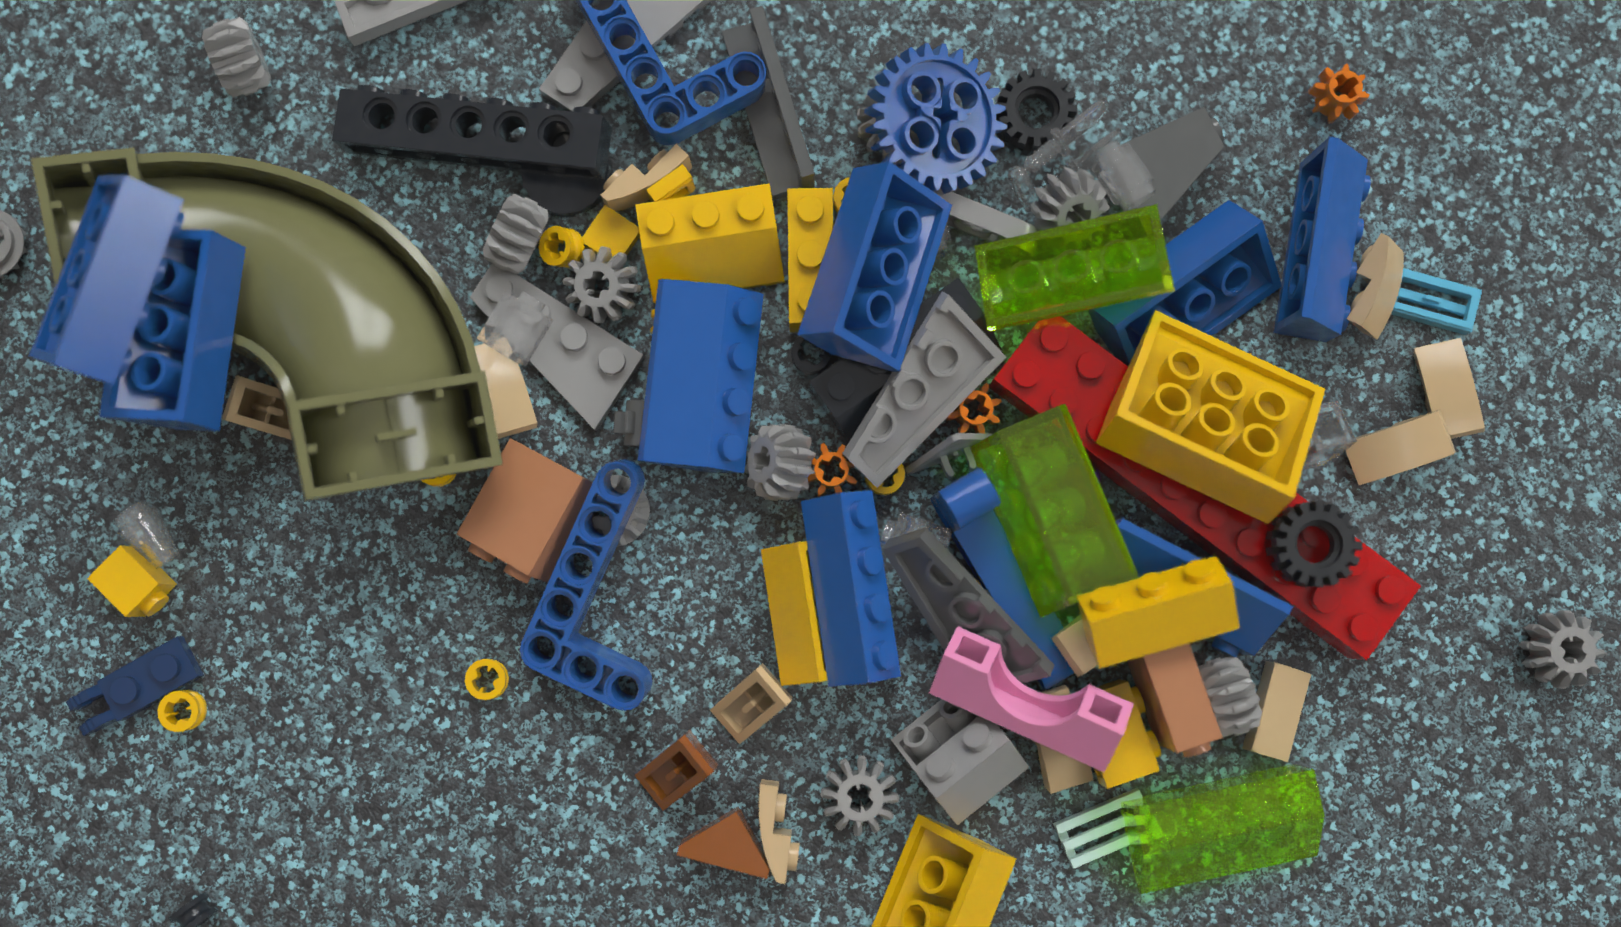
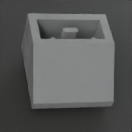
(959, 757)

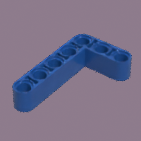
(664, 96)
(978, 534)
(581, 590)

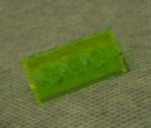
(1074, 268)
(1054, 510)
(1224, 827)

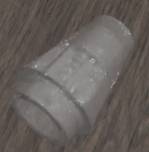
(146, 533)

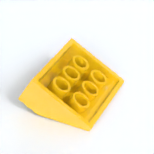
(1213, 418)

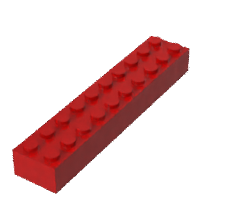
(1065, 366)

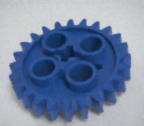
(936, 117)

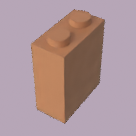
(525, 513)
(1176, 700)

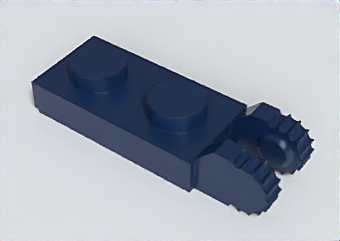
(139, 684)

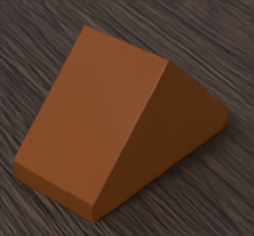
(677, 770)
(727, 844)

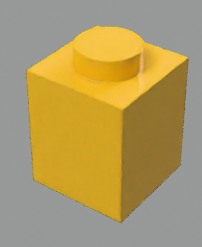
(132, 583)

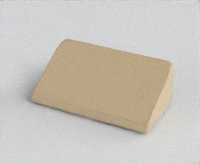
(1281, 702)

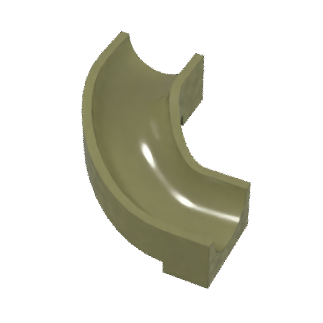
(328, 305)

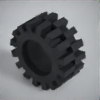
(1039, 87)
(1340, 536)

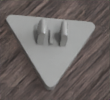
(950, 448)

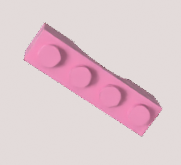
(1076, 724)

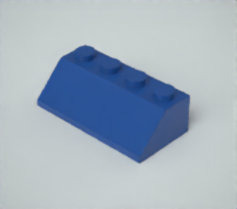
(1323, 242)
(875, 267)
(1217, 275)
(108, 278)
(187, 340)
(701, 376)
(850, 588)
(1257, 611)

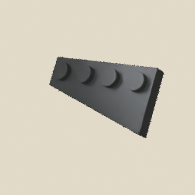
(953, 598)

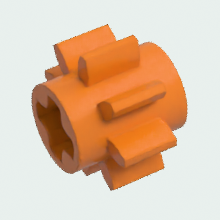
(1343, 81)
(985, 406)
(844, 466)

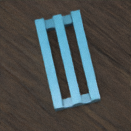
(1435, 319)

